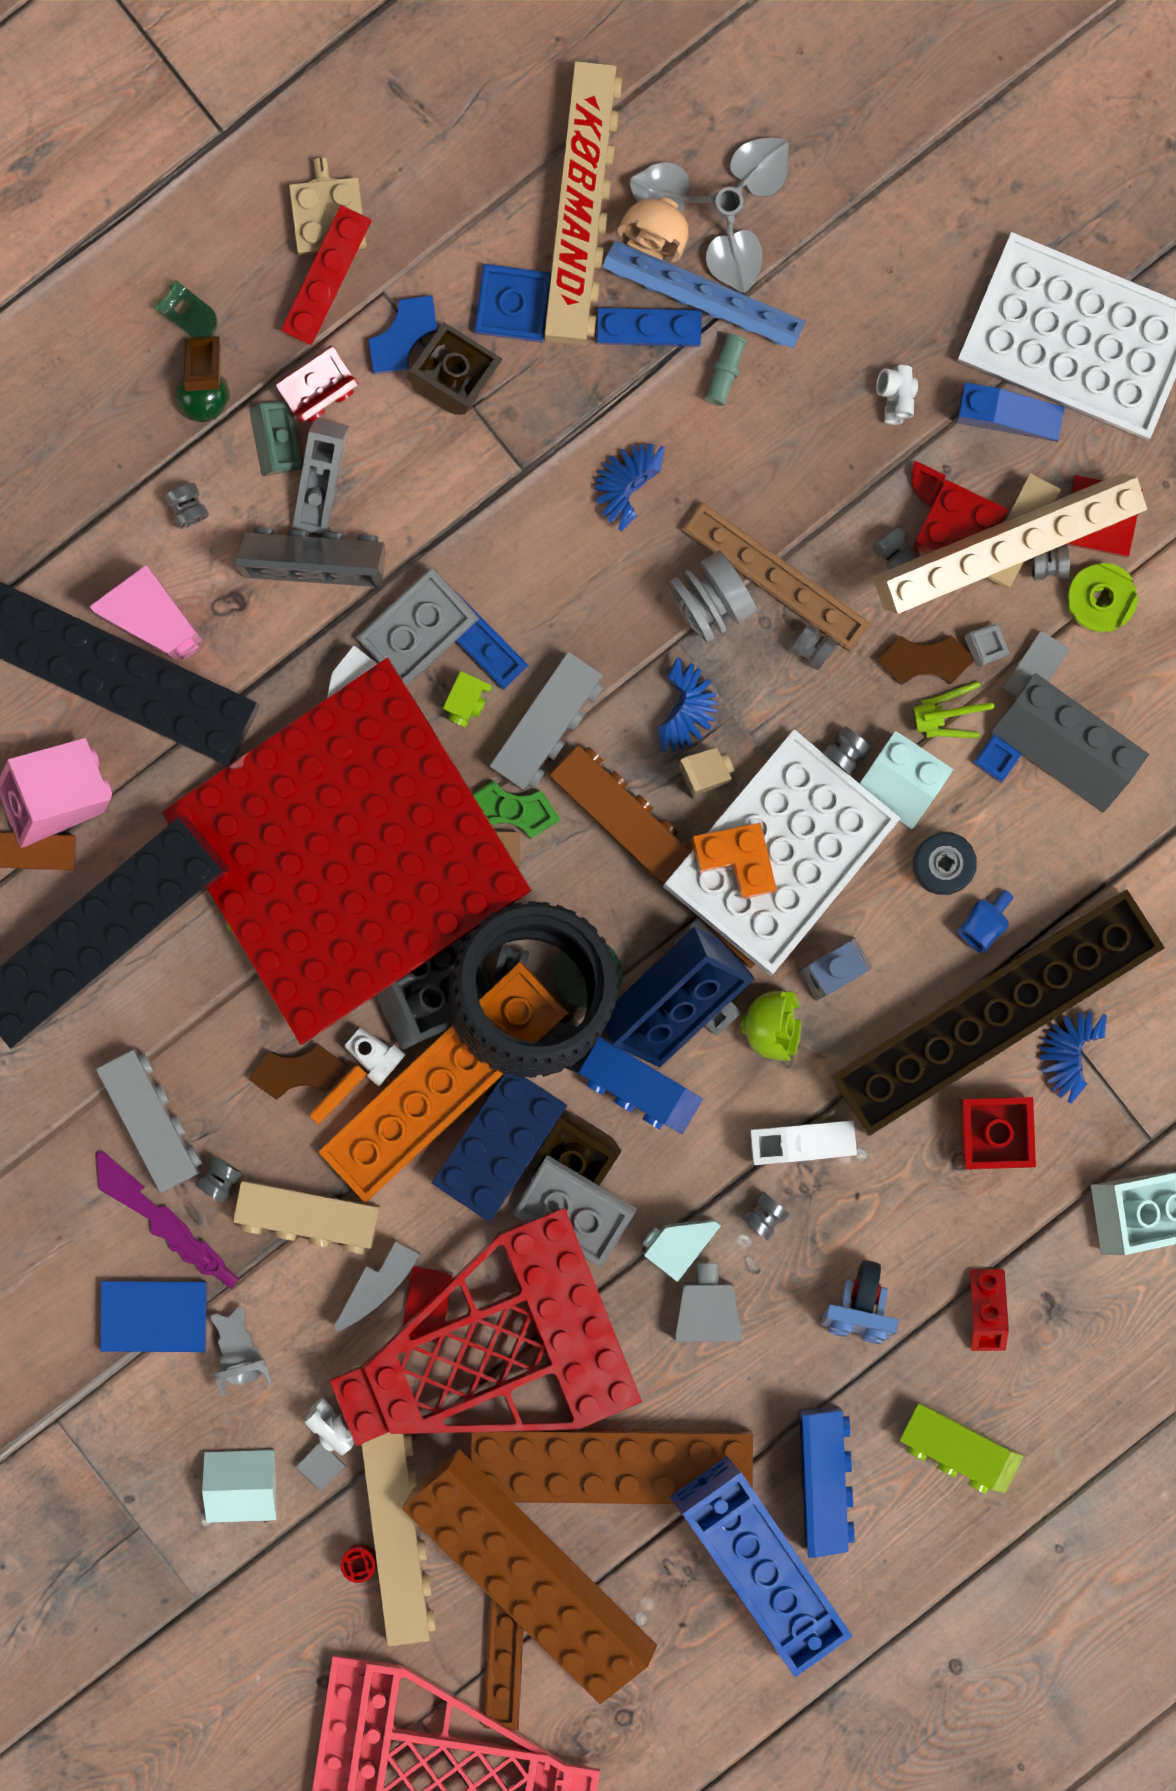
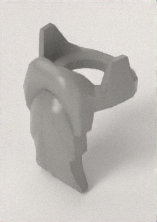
(239, 1359)

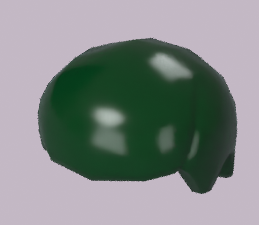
(202, 404)

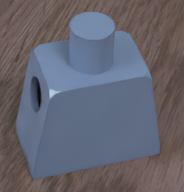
(835, 969)

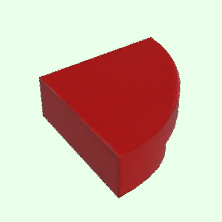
(926, 482)

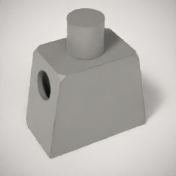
(708, 1309)

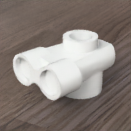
(900, 390)
(379, 1061)
(331, 1428)

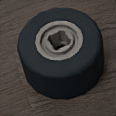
(939, 854)

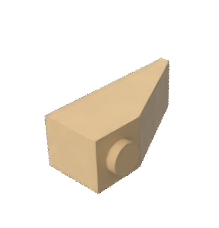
(706, 771)

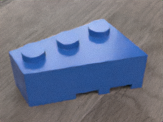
(639, 1087)

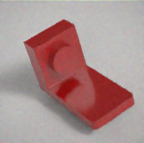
(989, 1310)

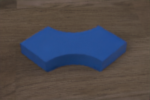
(413, 322)

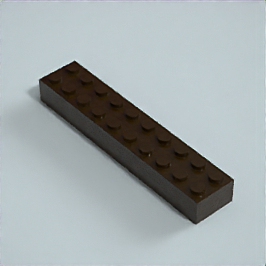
(996, 1012)

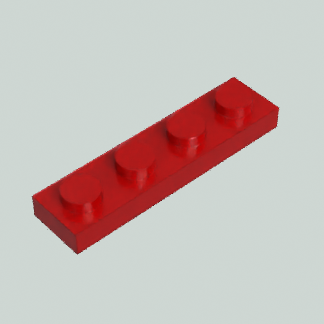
(326, 274)

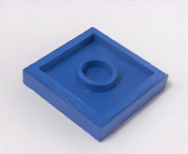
(513, 303)

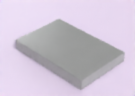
(419, 626)
(593, 1211)

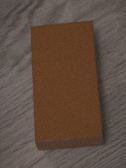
(202, 363)

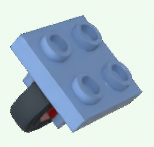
(865, 1293)

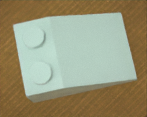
(1136, 1213)

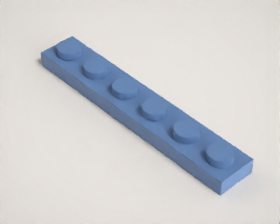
(704, 294)

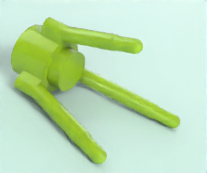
(930, 717)

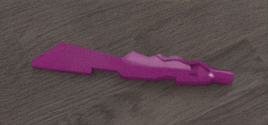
(164, 1223)

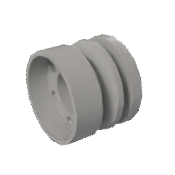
(712, 596)

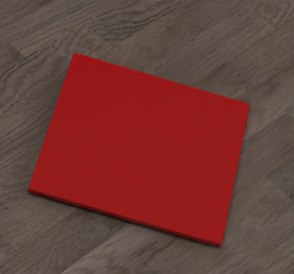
(349, 851)

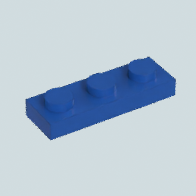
(649, 327)

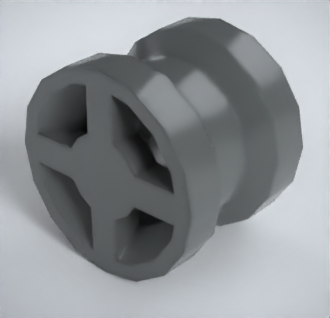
(508, 960)

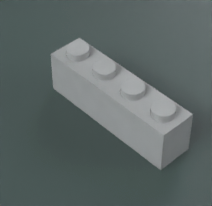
(547, 721)
(149, 1120)

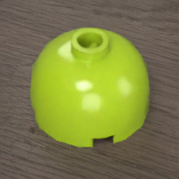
(772, 1025)

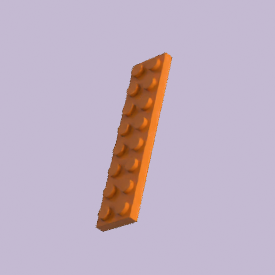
(436, 1088)

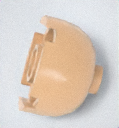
(656, 228)

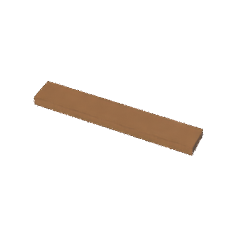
(776, 577)

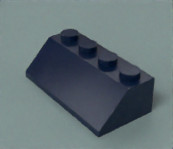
(676, 997)

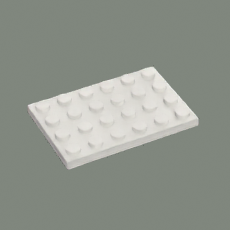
(1076, 336)
(817, 838)

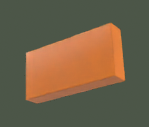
(338, 1094)

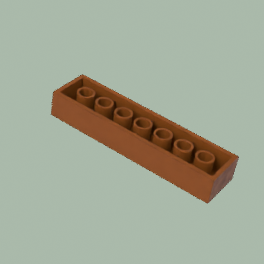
(605, 1463)
(529, 1577)

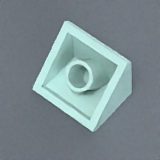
(239, 1486)

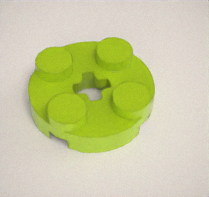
(1121, 592)

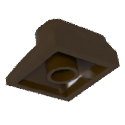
(453, 370)
(578, 1147)

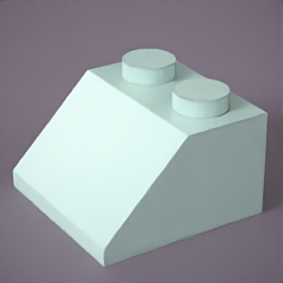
(905, 778)
(678, 1245)

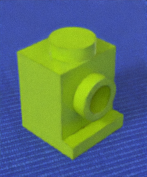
(466, 699)

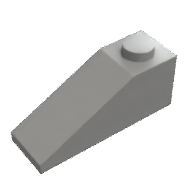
(320, 475)

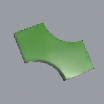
(529, 813)

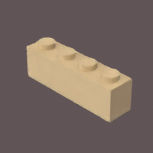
(307, 1215)

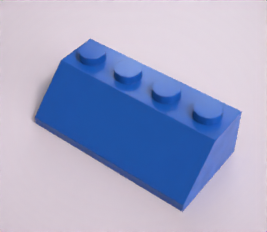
(825, 1481)

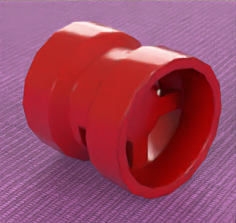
(360, 1557)

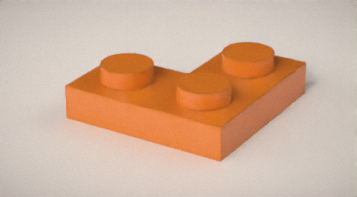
(742, 849)

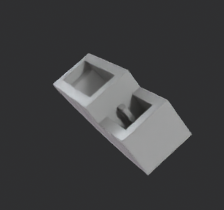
(377, 1284)

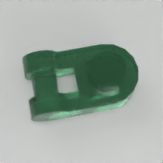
(198, 318)

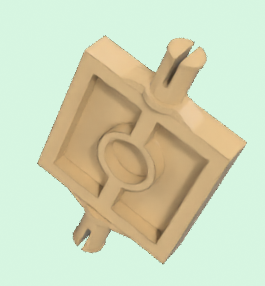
(316, 205)

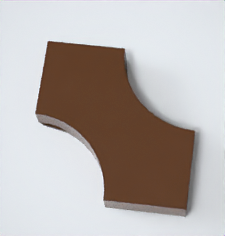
(908, 660)
(280, 1074)

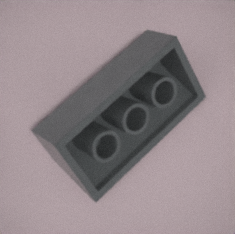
(1069, 742)

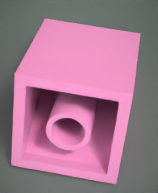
(149, 614)
(53, 790)

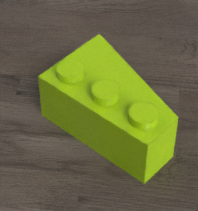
(960, 1450)

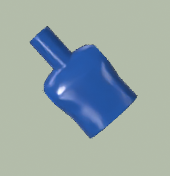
(985, 922)

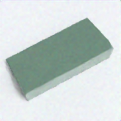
(275, 438)

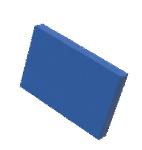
(153, 1316)

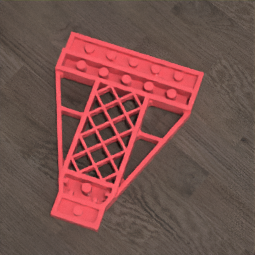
(361, 1726)

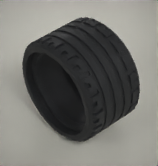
(556, 927)

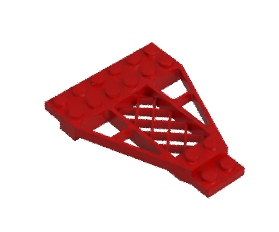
(567, 1320)

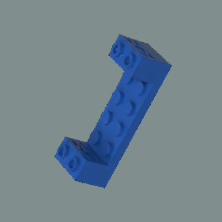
(761, 1566)

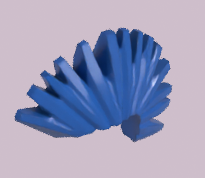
(626, 480)
(688, 710)
(1068, 1053)

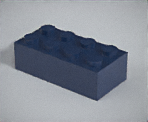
(499, 1145)

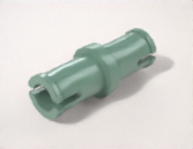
(725, 369)

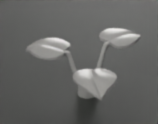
(759, 166)

